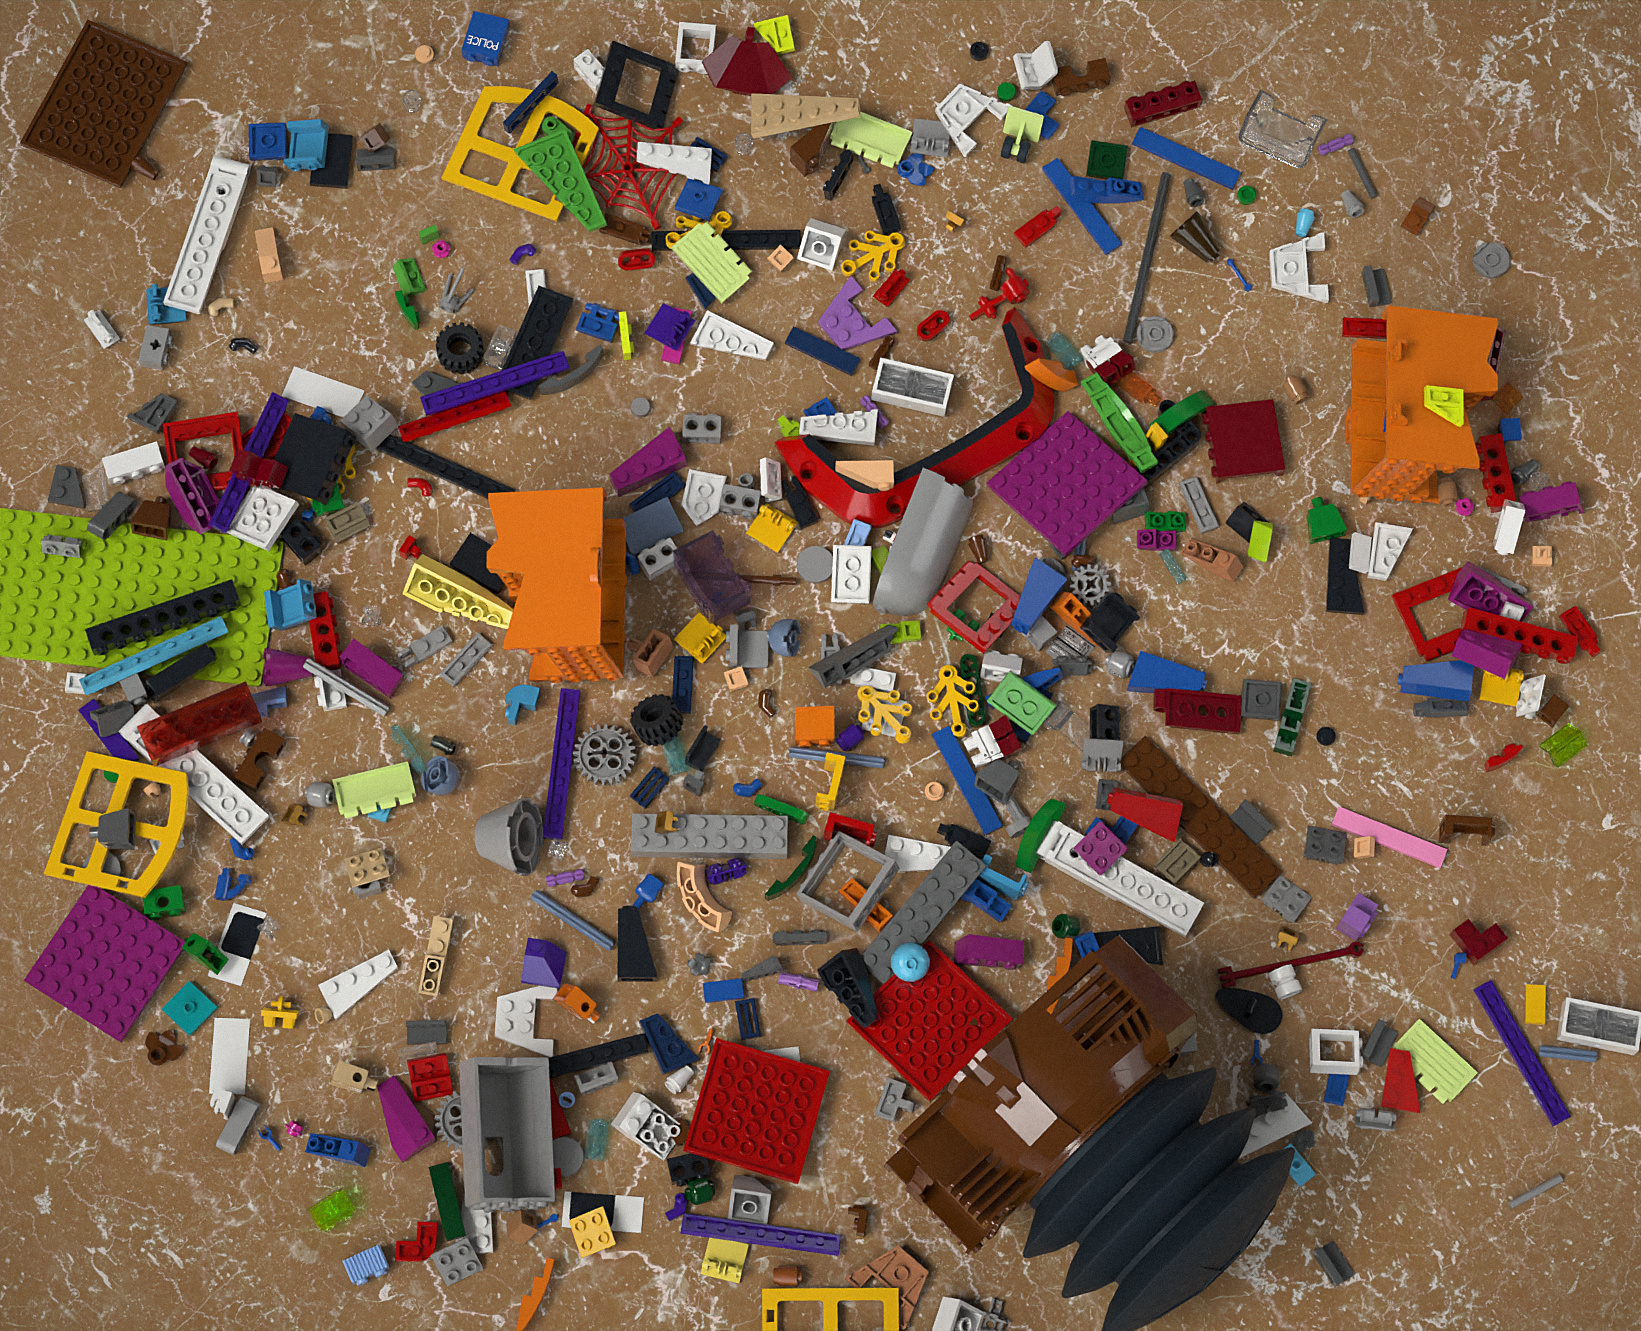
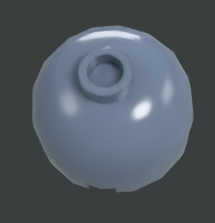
(783, 637)
(440, 776)

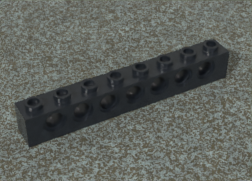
(153, 614)

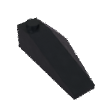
(849, 980)

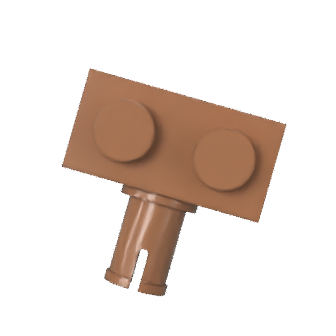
(651, 653)

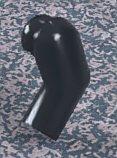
(243, 342)

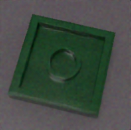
(1106, 160)

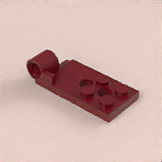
(1182, 710)

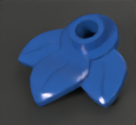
(917, 170)

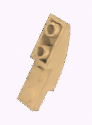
(436, 956)

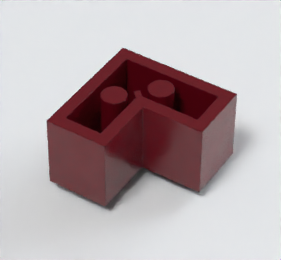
(258, 471)
(1477, 945)

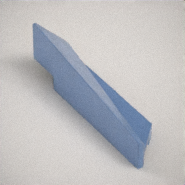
(270, 699)

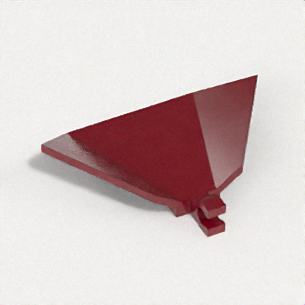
(746, 66)

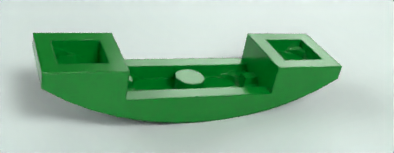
(1183, 411)
(1035, 833)

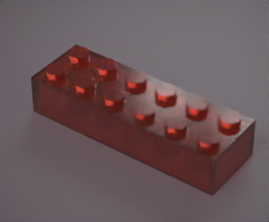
(199, 724)

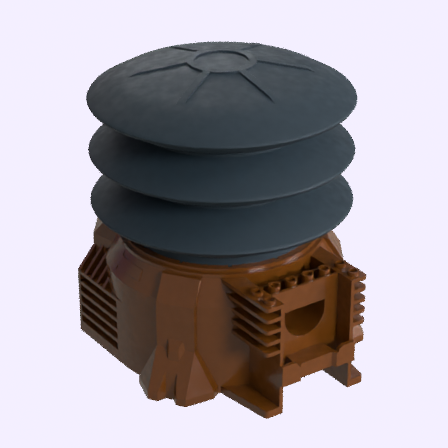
(1098, 1142)

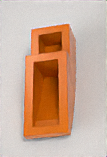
(1052, 374)
(853, 893)

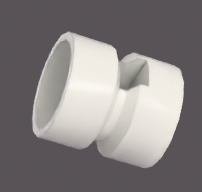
(1285, 982)

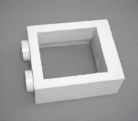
(693, 30)
(1508, 527)
(1334, 1067)

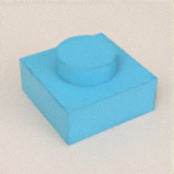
(380, 815)

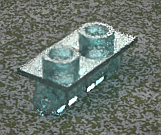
(1063, 350)
(674, 756)
(596, 1140)

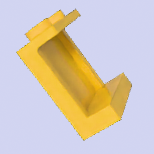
(835, 764)

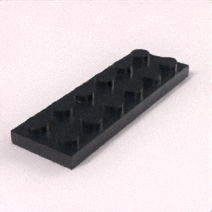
(538, 333)

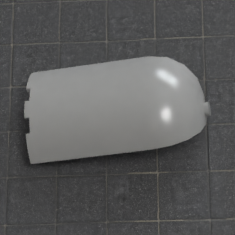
(923, 546)

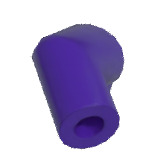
(520, 251)
(679, 1207)

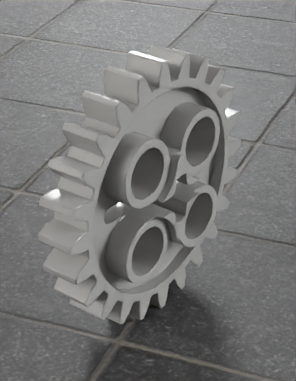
(603, 771)
(446, 1117)

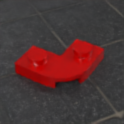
(421, 1248)

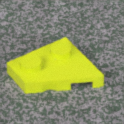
(777, 33)

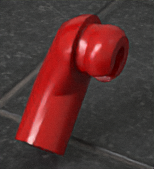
(421, 483)

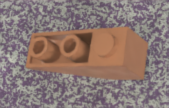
(1213, 559)

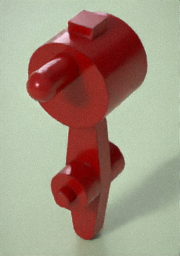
(1014, 290)

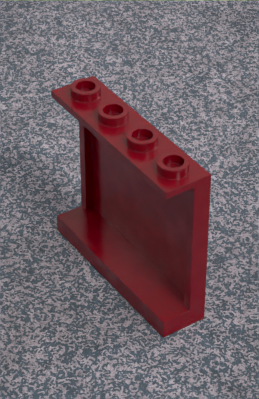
(1243, 440)

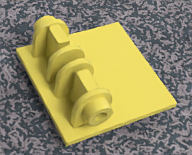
(724, 1259)

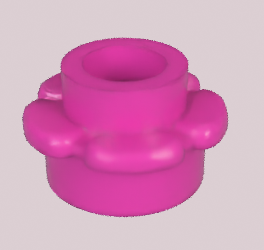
(441, 253)
(1464, 511)
(294, 1128)

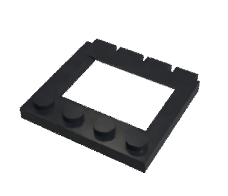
(612, 76)

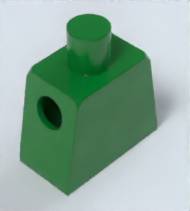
(1324, 522)
(198, 947)

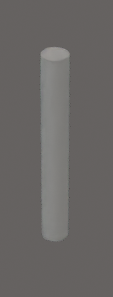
(1535, 1191)

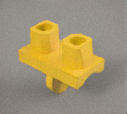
(270, 1014)

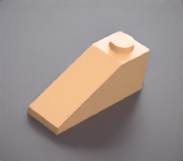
(268, 255)
(871, 473)

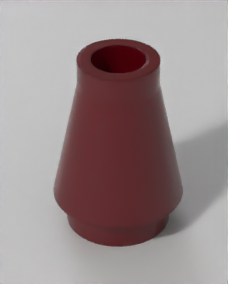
(203, 457)

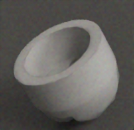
(748, 478)

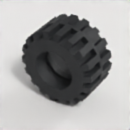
(455, 334)
(656, 720)

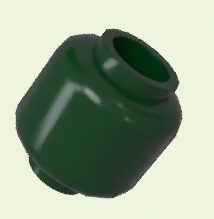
(1065, 926)
(700, 1191)

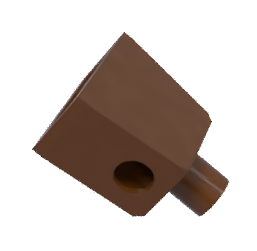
(152, 519)

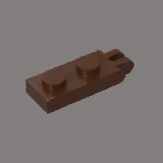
(625, 229)

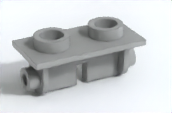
(54, 545)
(1384, 1121)

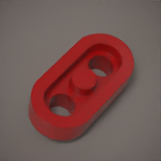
(636, 260)
(930, 324)

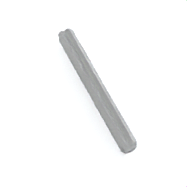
(346, 686)

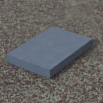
(650, 525)

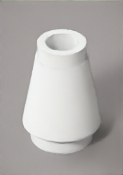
(679, 1079)

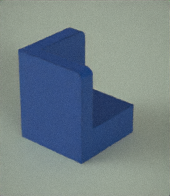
(1510, 429)

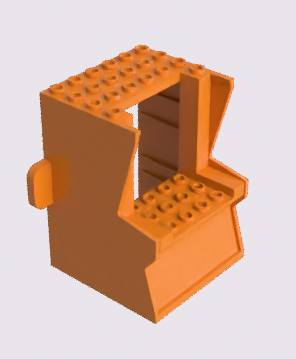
(1391, 377)
(565, 581)

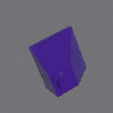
(543, 963)

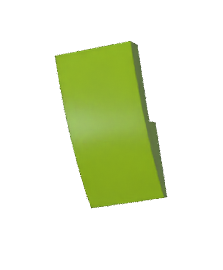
(906, 632)

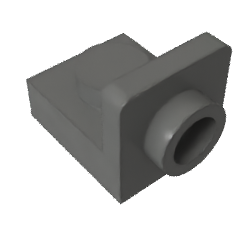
(1104, 788)

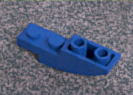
(1107, 191)
(986, 900)

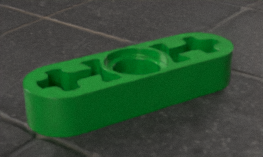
(781, 809)

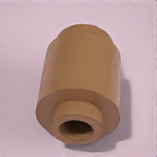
(1295, 389)
(1447, 492)

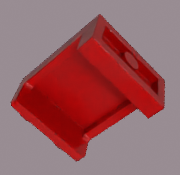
(850, 827)

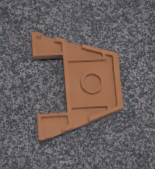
(895, 1270)

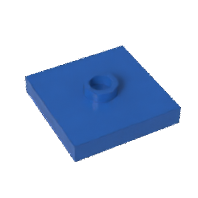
(267, 141)
(698, 199)

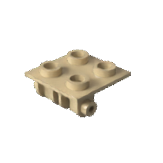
(366, 867)

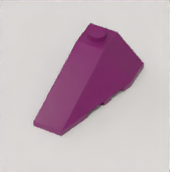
(1483, 592)
(404, 1123)

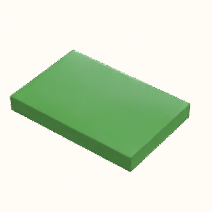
(1021, 702)

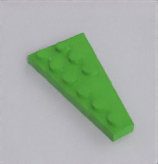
(559, 169)

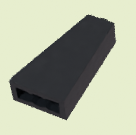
(180, 672)
(634, 955)

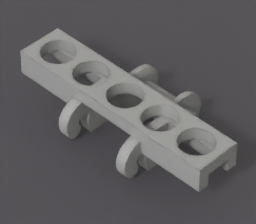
(989, 1314)

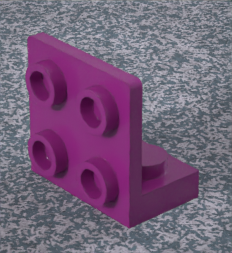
(1101, 848)

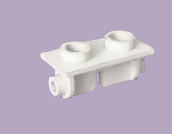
(101, 328)

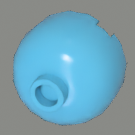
(910, 962)

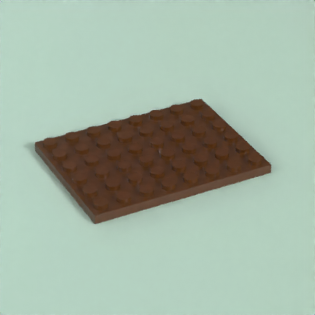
(103, 103)

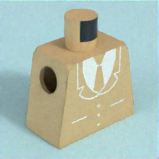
(344, 1076)

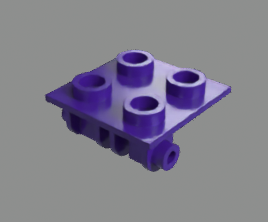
(670, 326)
(735, 865)

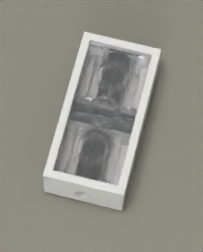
(912, 387)
(1599, 1026)

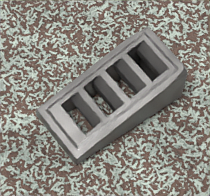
(766, 968)

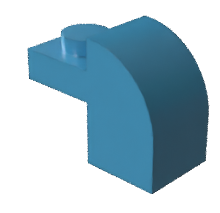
(521, 697)

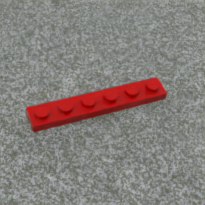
(454, 416)

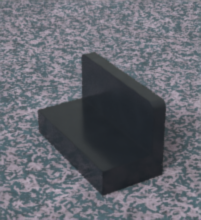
(1242, 520)
(701, 750)

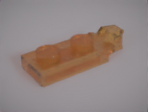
(1138, 388)

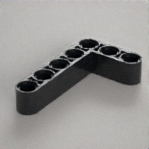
(1168, 452)

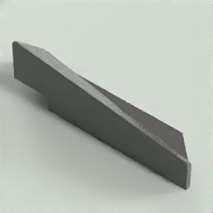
(854, 657)

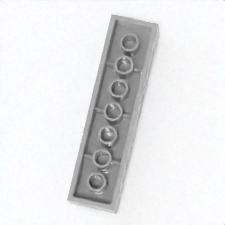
(711, 837)

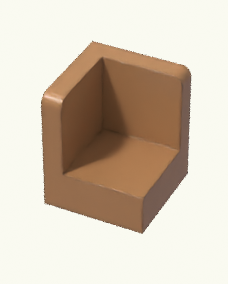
(522, 1226)

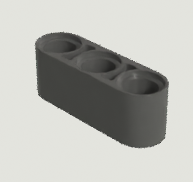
(112, 515)

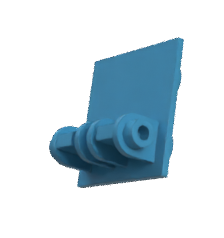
(157, 311)

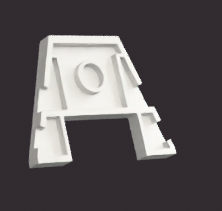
(962, 109)
(1289, 268)
(517, 1016)

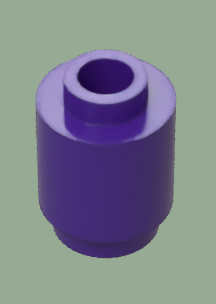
(850, 737)

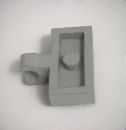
(892, 1100)

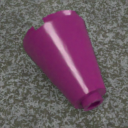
(283, 667)

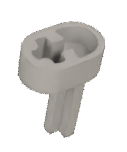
(1021, 822)

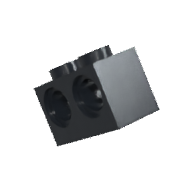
(298, 543)
(1100, 725)
(687, 1162)

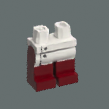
(1107, 359)
(993, 742)

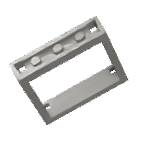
(871, 896)

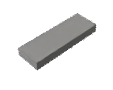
(1198, 505)
(465, 660)

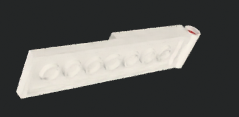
(207, 234)
(206, 784)
(1122, 881)

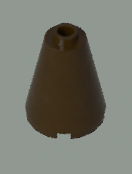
(1197, 238)

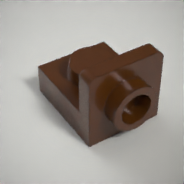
(859, 1223)

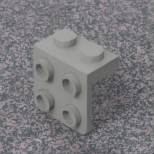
(747, 648)

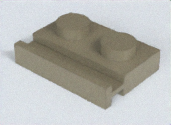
(347, 522)
(1176, 861)

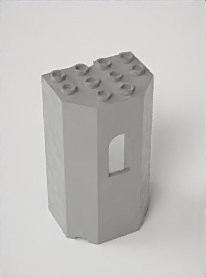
(509, 1102)

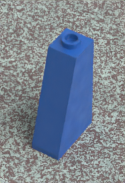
(1038, 593)
(1158, 673)
(1438, 680)

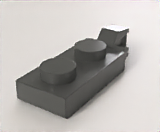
(1440, 708)

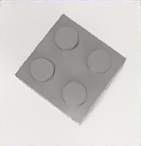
(369, 423)

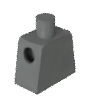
(998, 779)
(116, 830)

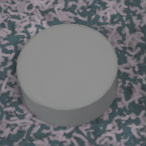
(640, 407)

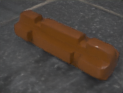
(998, 272)
(881, 352)

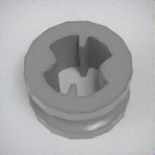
(248, 738)

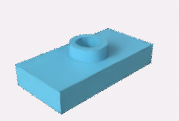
(1300, 1170)

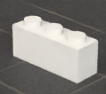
(133, 463)

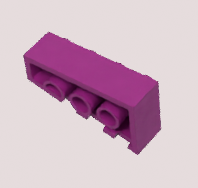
(648, 464)

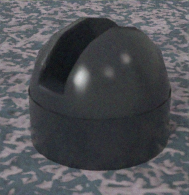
(1208, 859)

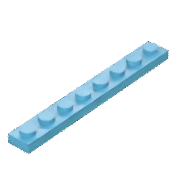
(153, 655)

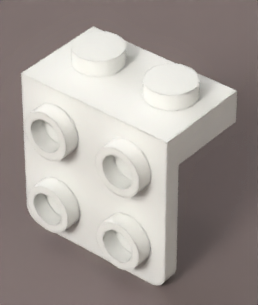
(1036, 68)

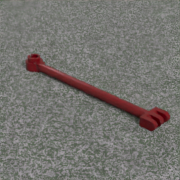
(1231, 976)

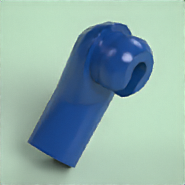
(631, 561)
(747, 790)
(241, 852)

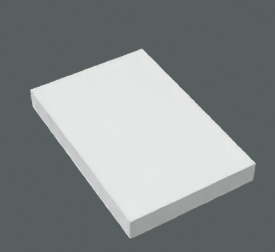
(851, 574)

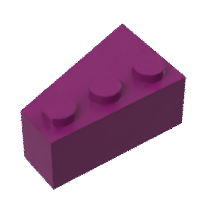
(1552, 501)
(1487, 652)
(371, 668)
(988, 952)

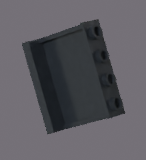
(313, 457)

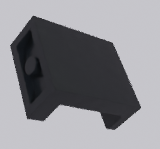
(1109, 621)

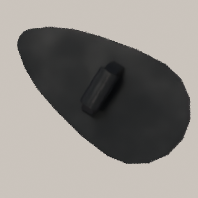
(1251, 1009)

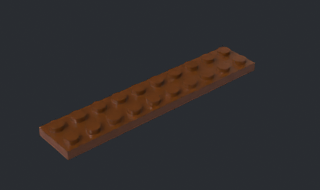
(1201, 818)

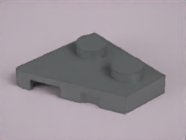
(430, 383)
(155, 413)
(66, 488)

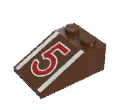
(810, 148)

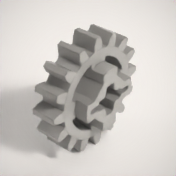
(1083, 579)

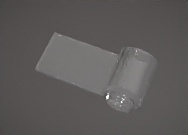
(1068, 723)

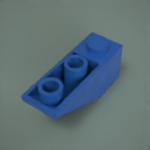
(338, 1149)

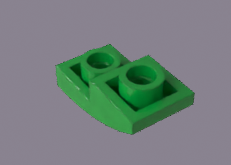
(407, 311)
(1165, 521)

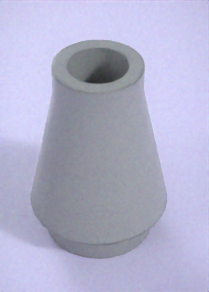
(1352, 205)

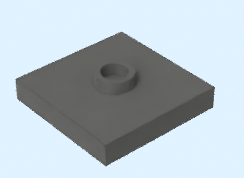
(1261, 699)

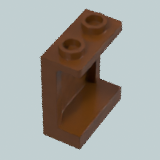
(1467, 825)

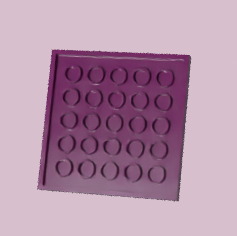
(1066, 483)
(105, 962)

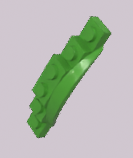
(1119, 422)

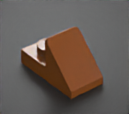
(1417, 216)

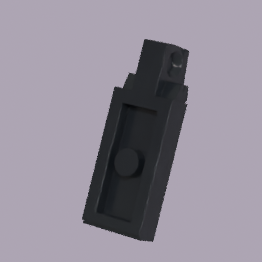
(885, 211)
(974, 843)

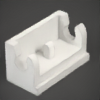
(225, 1102)

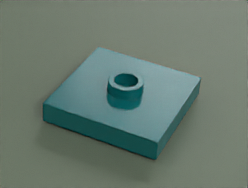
(189, 1008)

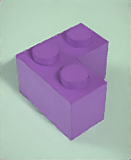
(1356, 918)

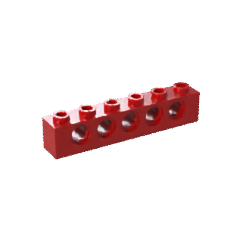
(1565, 642)

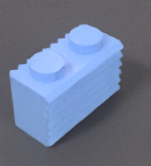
(365, 1265)

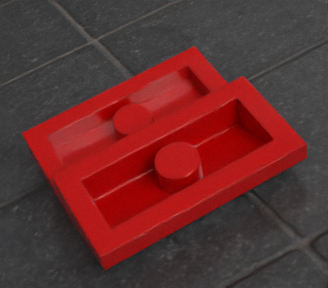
(430, 1077)

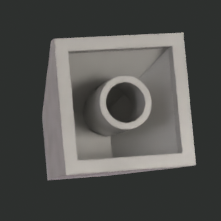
(749, 1200)

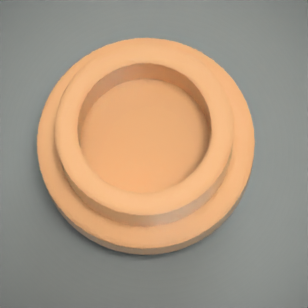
(424, 54)
(934, 791)

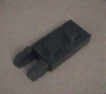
(838, 174)
(799, 504)

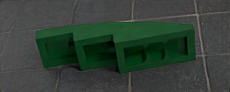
(1292, 717)
(447, 1201)

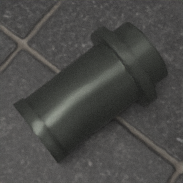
(443, 745)

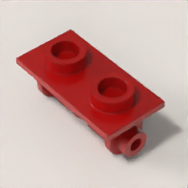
(891, 287)

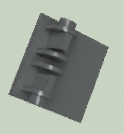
(1325, 845)

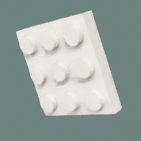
(262, 517)

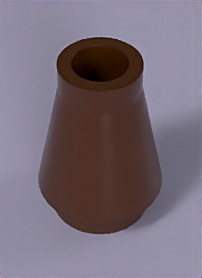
(144, 167)
(979, 548)

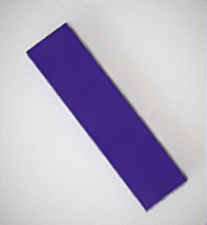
(114, 743)

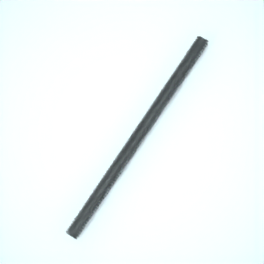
(1146, 258)

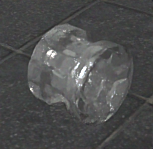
(412, 96)
(743, 148)
(1539, 478)
(371, 616)
(557, 849)
(269, 927)

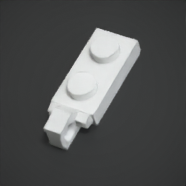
(875, 678)

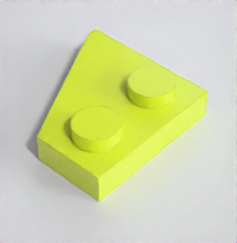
(625, 331)
(1445, 402)

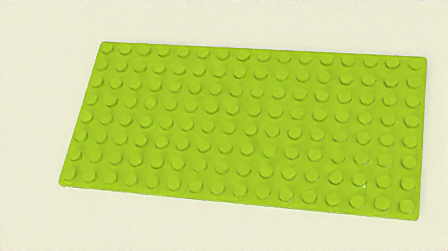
(56, 597)

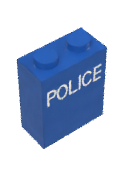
(485, 38)

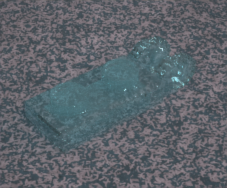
(408, 750)

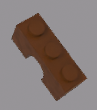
(1097, 77)
(265, 744)

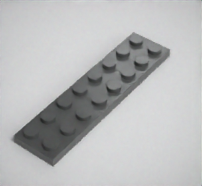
(924, 908)

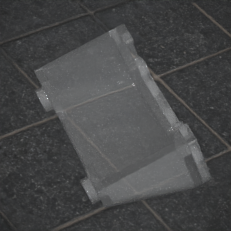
(1280, 133)

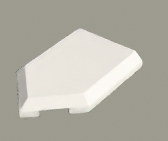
(702, 495)

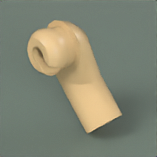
(220, 303)

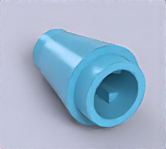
(1304, 221)

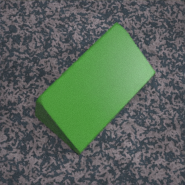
(408, 277)

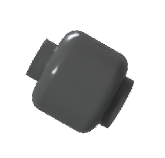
(1266, 1077)

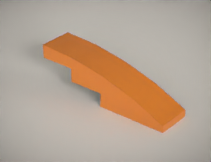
(1061, 968)
(531, 1303)

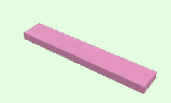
(1389, 837)

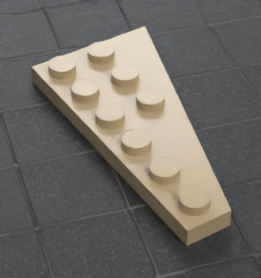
(786, 113)

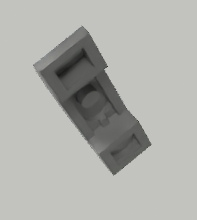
(554, 386)

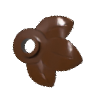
(163, 1044)

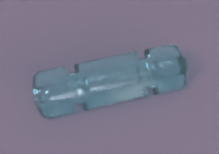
(1172, 566)

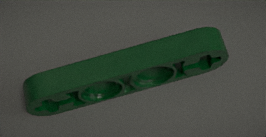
(974, 667)

